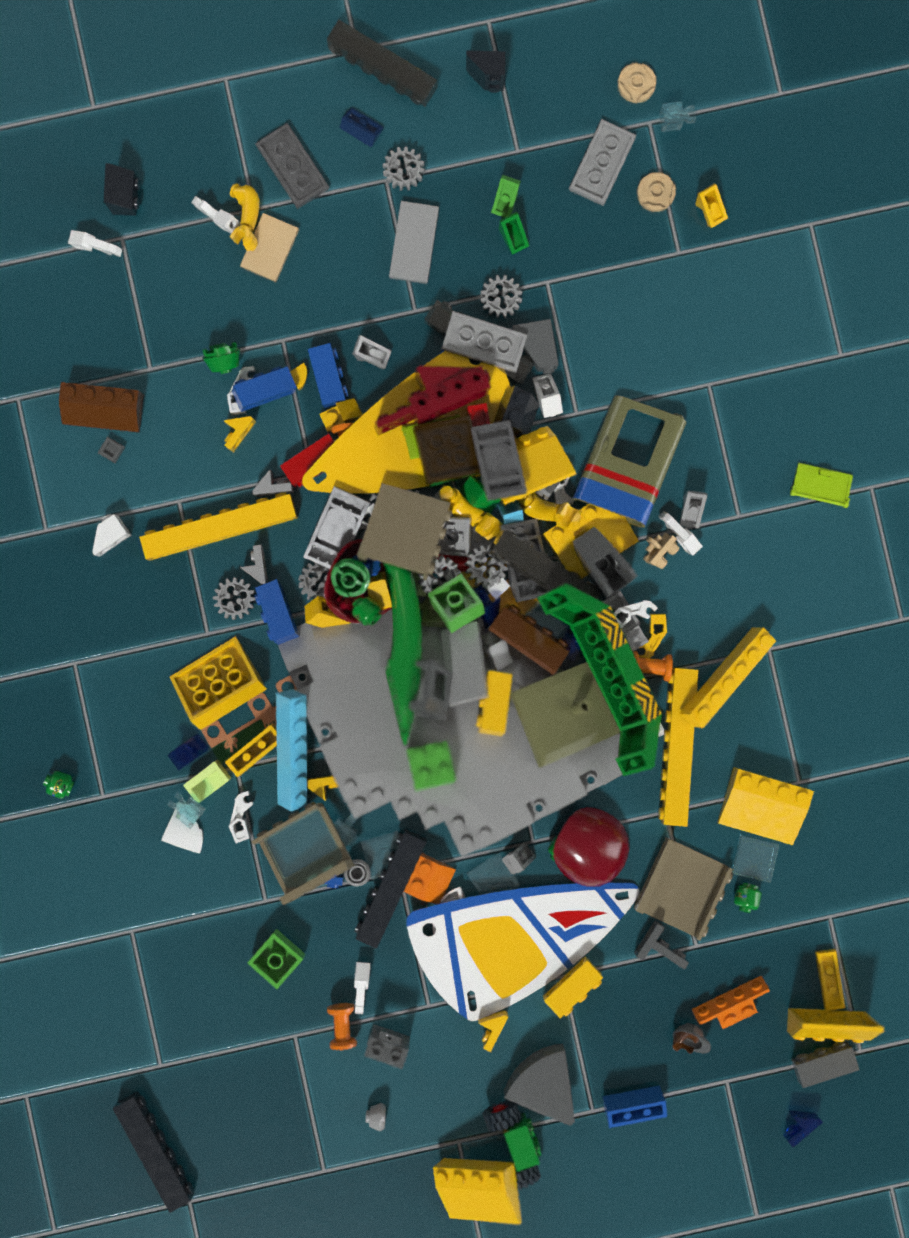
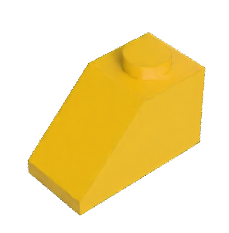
(320, 615)

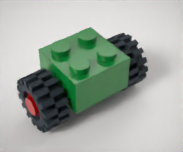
(520, 1139)

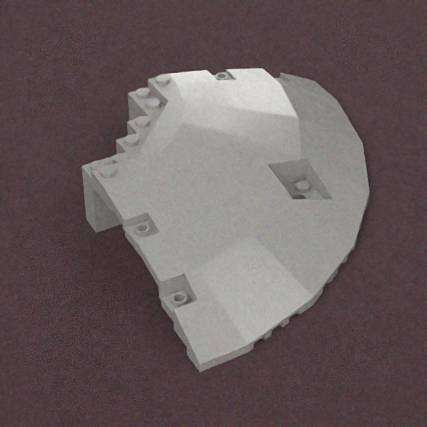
(364, 749)

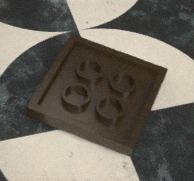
(446, 449)

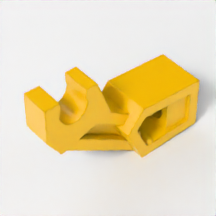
(654, 639)

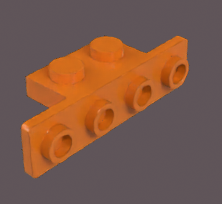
(732, 1005)

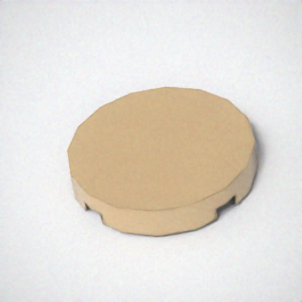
(636, 83)
(656, 192)

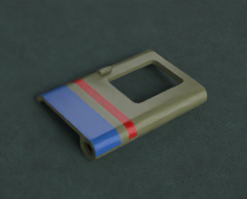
(620, 484)

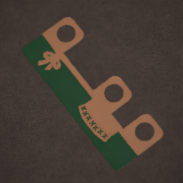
(226, 745)

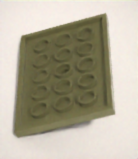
(564, 714)

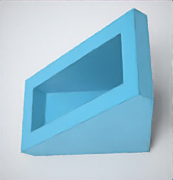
(510, 512)

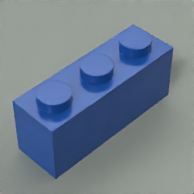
(327, 375)
(263, 388)
(276, 612)
(634, 1106)

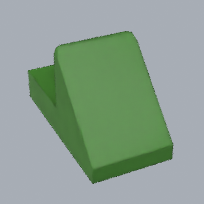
(506, 196)

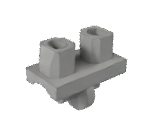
(635, 638)

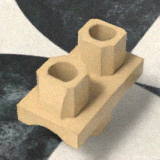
(658, 547)

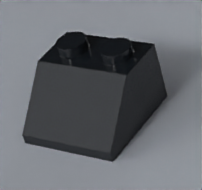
(487, 69)
(121, 190)
(518, 408)

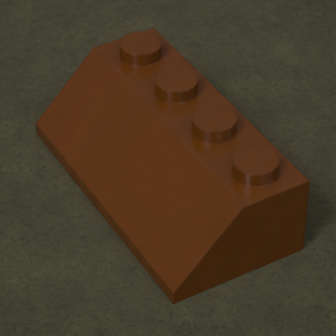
(100, 407)
(530, 638)

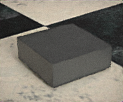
(111, 450)

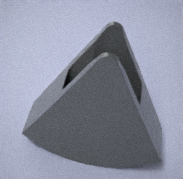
(603, 563)
(543, 1084)

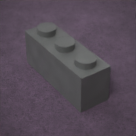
(825, 1064)

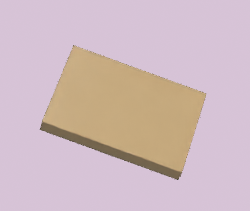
(273, 247)

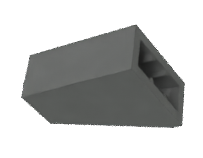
(539, 345)

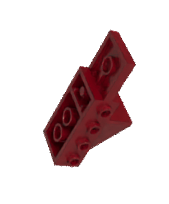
(439, 393)

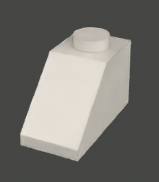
(547, 395)
(109, 534)

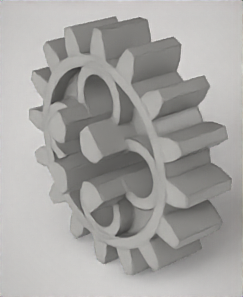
(412, 173)
(491, 290)
(450, 573)
(477, 573)
(308, 583)
(245, 603)

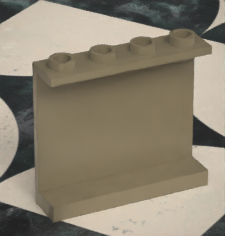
(405, 530)
(683, 888)

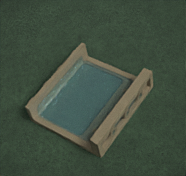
(304, 851)

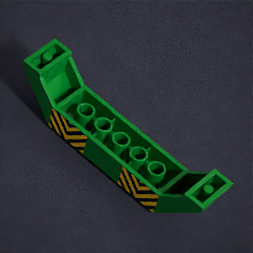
(614, 672)

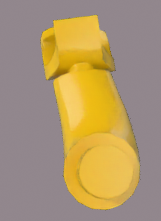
(250, 203)
(547, 511)
(486, 526)

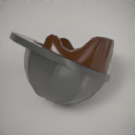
(691, 1039)

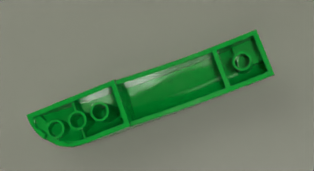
(406, 649)

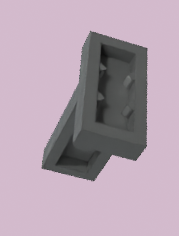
(661, 946)

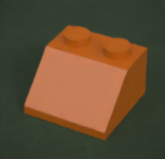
(429, 879)

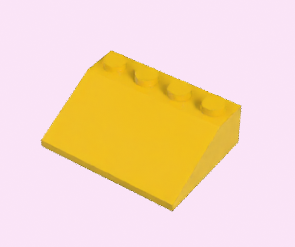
(541, 461)
(611, 525)
(217, 683)
(764, 806)
(832, 1025)
(478, 1190)

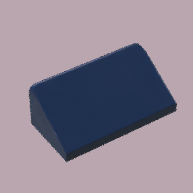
(361, 127)

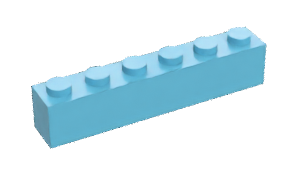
(291, 749)

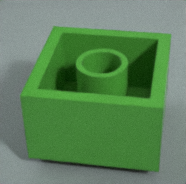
(456, 603)
(431, 766)
(276, 958)

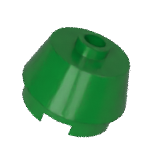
(222, 357)
(350, 578)

